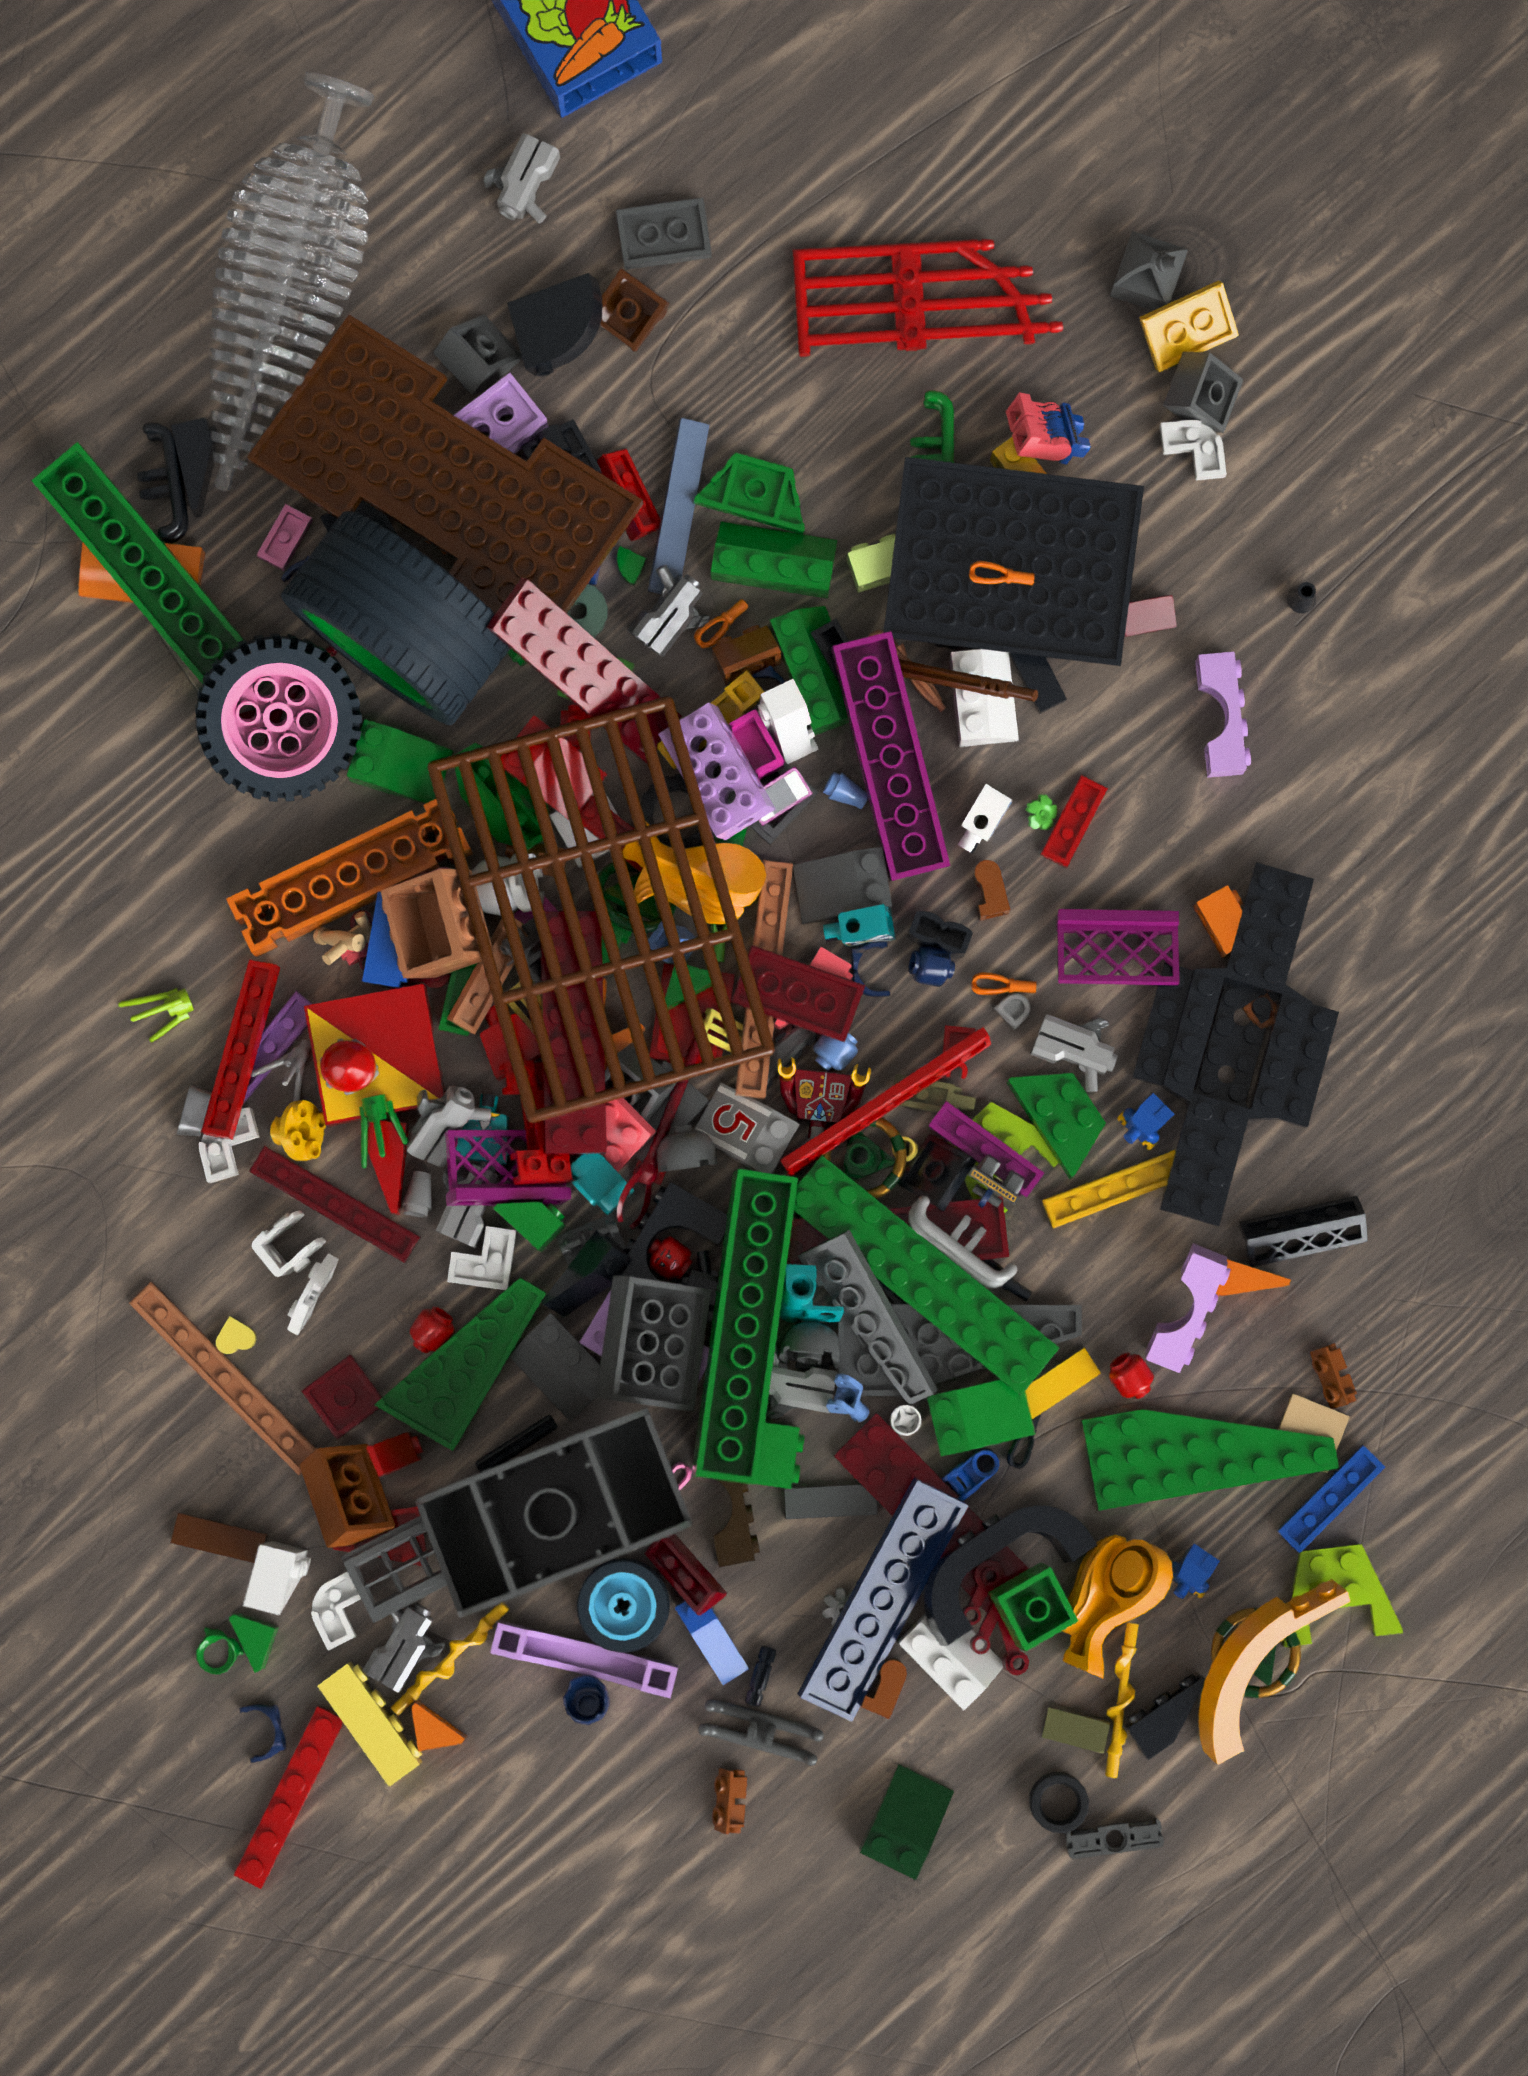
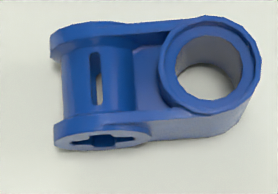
(970, 1474)

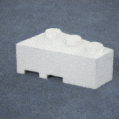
(787, 720)
(275, 1576)

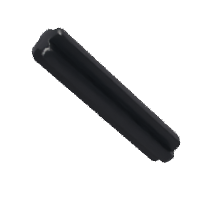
(517, 1444)

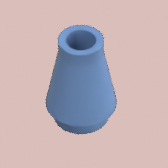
(844, 790)

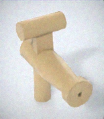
(342, 940)

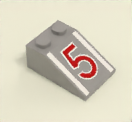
(747, 1129)

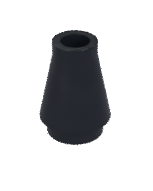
(1300, 603)

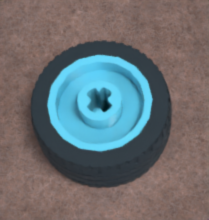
(616, 1628)

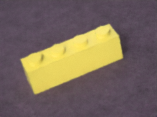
(370, 1723)

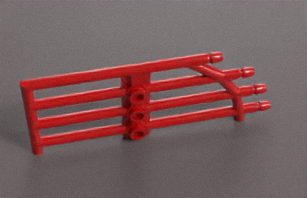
(908, 295)

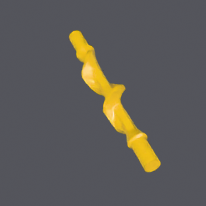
(445, 1668)
(1125, 1696)

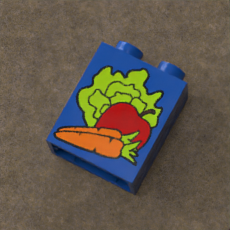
(582, 45)

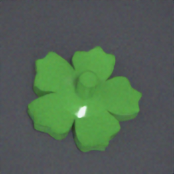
(1042, 811)

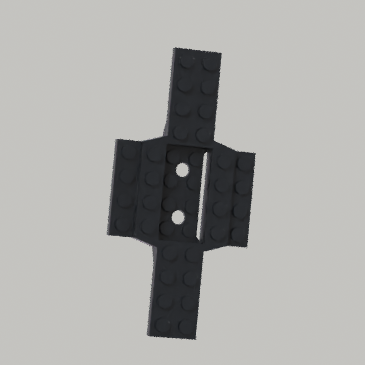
(1291, 1060)

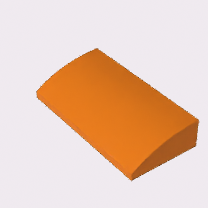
(99, 584)

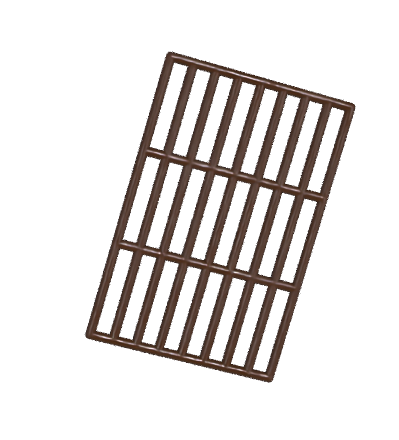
(617, 964)

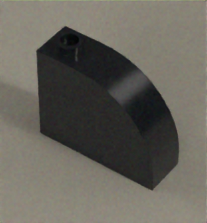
(557, 323)

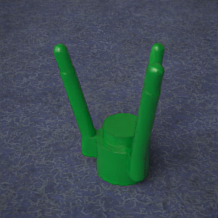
(374, 1110)

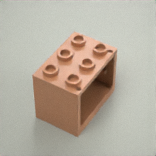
(431, 925)

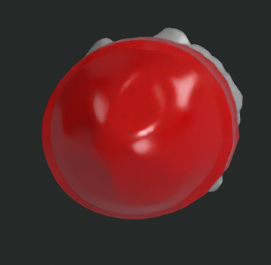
(348, 1066)

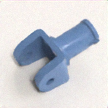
(848, 1398)

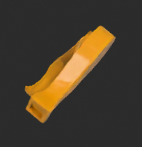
(741, 869)
(1110, 1588)

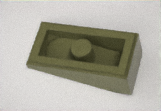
(1076, 1730)

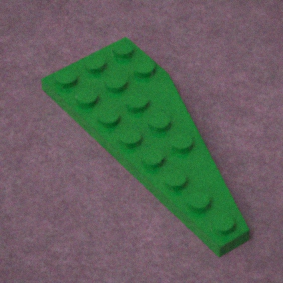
(1167, 1455)

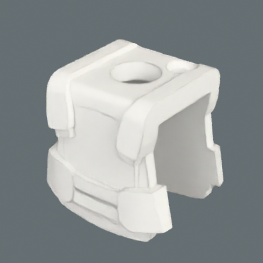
(272, 1258)

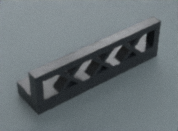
(1304, 1225)

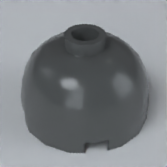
(685, 1150)
(811, 1346)

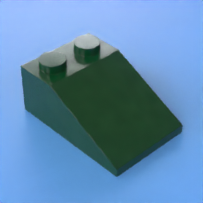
(906, 1822)

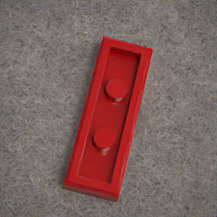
(1073, 821)

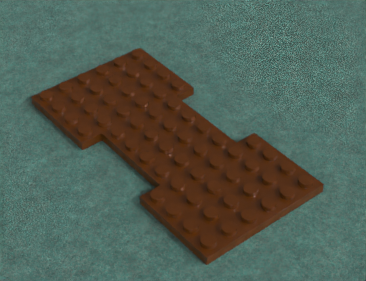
(374, 435)

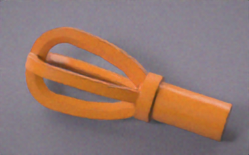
(1009, 574)
(727, 618)
(1011, 984)

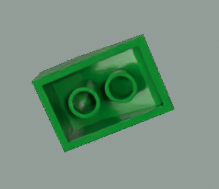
(395, 762)
(979, 1417)

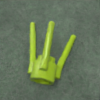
(175, 1002)

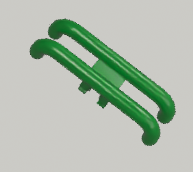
(940, 402)

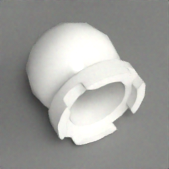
(514, 887)

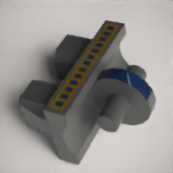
(984, 1174)

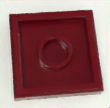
(343, 1396)

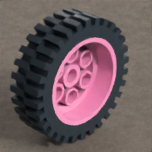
(269, 768)

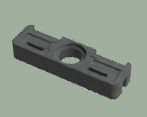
(1135, 1837)

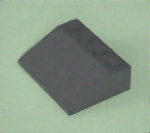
(653, 1343)

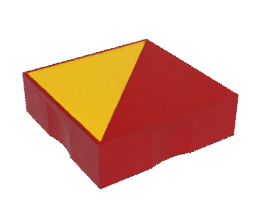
(397, 1032)

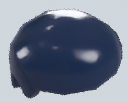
(586, 1699)

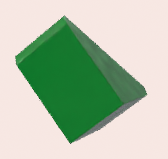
(700, 981)
(255, 1637)

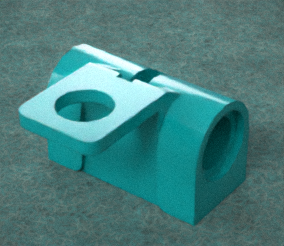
(598, 1181)
(798, 1297)

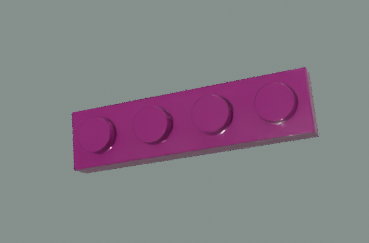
(978, 1142)

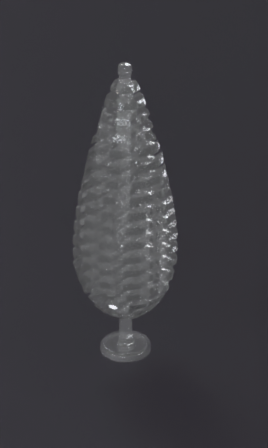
(294, 232)

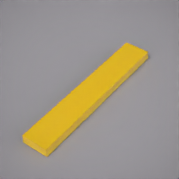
(1108, 1190)

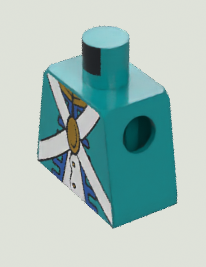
(875, 926)

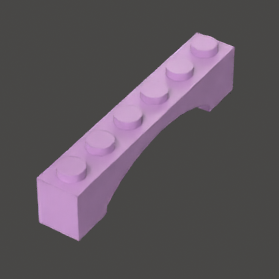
(584, 1658)

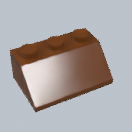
(346, 1494)

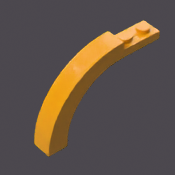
(1241, 1656)

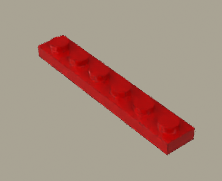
(240, 1049)
(289, 1797)

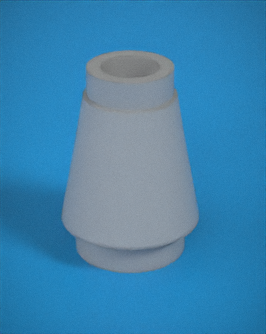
(418, 1195)

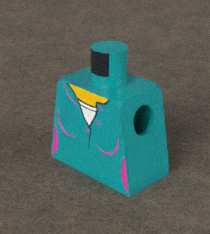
(496, 1122)

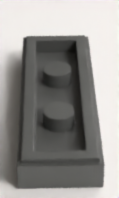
(829, 1502)

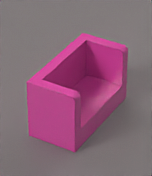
(757, 744)

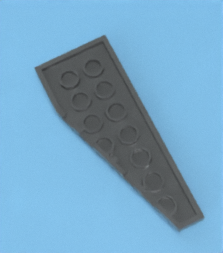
(937, 1351)

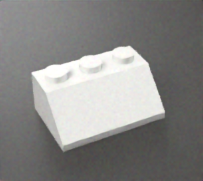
(978, 716)
(954, 1667)

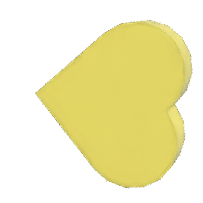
(235, 1336)

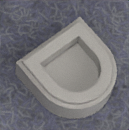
(1014, 1009)

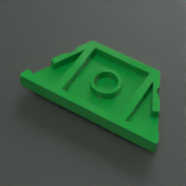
(755, 492)
(1060, 1115)

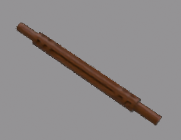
(966, 681)

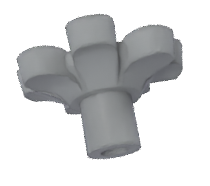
(835, 1604)

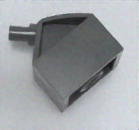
(1148, 272)

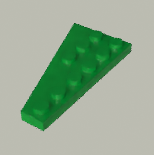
(453, 1381)

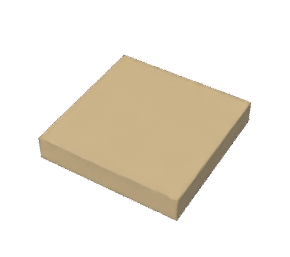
(1313, 1419)

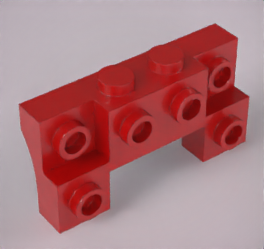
(533, 1163)

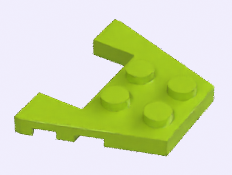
(1011, 1131)
(1352, 1571)

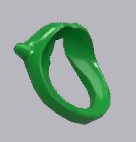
(212, 1636)

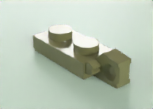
(935, 1095)

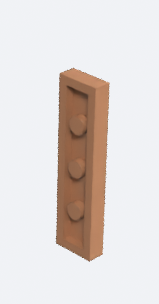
(476, 995)

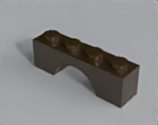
(734, 1541)

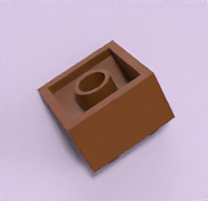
(747, 652)

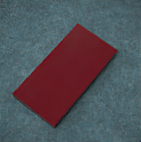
(802, 994)

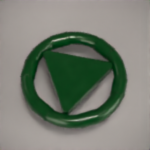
(647, 907)

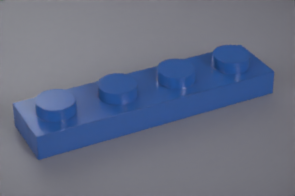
(1330, 1499)

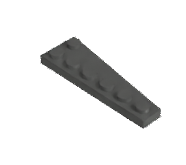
(855, 1288)

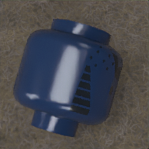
(931, 966)

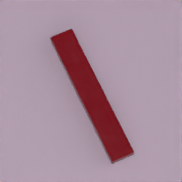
(334, 1204)

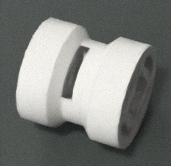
(905, 1420)

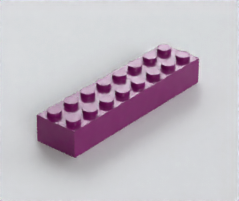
(890, 756)

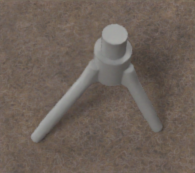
(295, 1062)

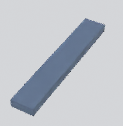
(679, 500)

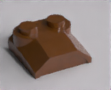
(631, 309)

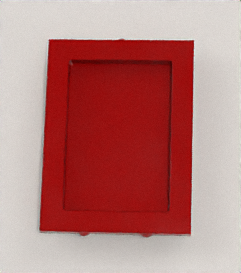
(681, 1020)

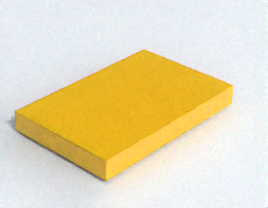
(1189, 325)

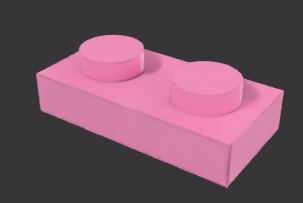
(284, 537)

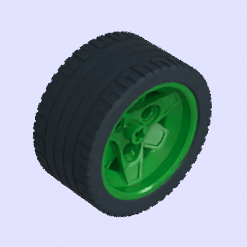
(396, 616)

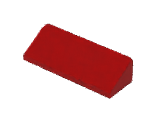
(621, 470)

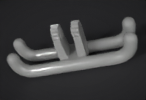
(955, 1251)

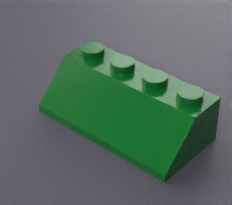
(773, 560)
(809, 668)

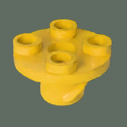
(299, 1130)

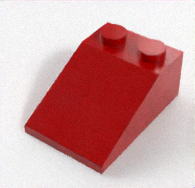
(546, 771)

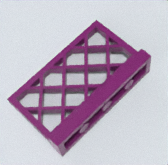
(1111, 923)
(493, 1194)

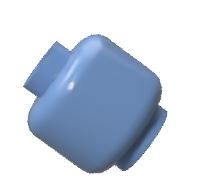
(835, 1053)

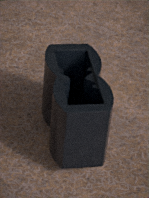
(933, 931)

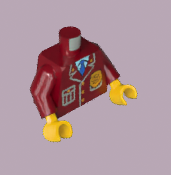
(820, 1096)

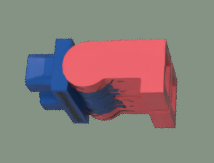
(1048, 430)

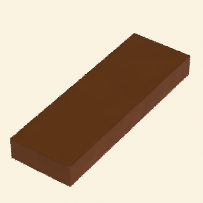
(217, 1537)

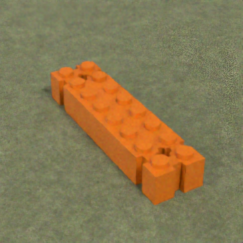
(342, 878)

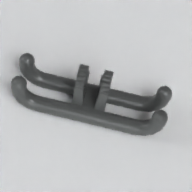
(761, 1731)

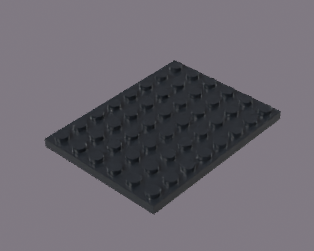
(1061, 528)

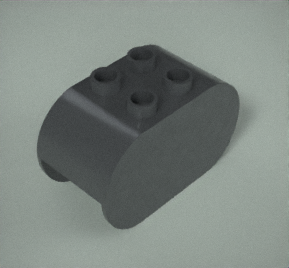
(553, 1512)

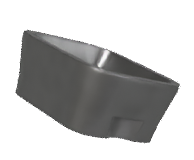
(194, 1111)

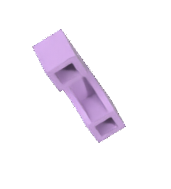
(1218, 677)
(1173, 1341)

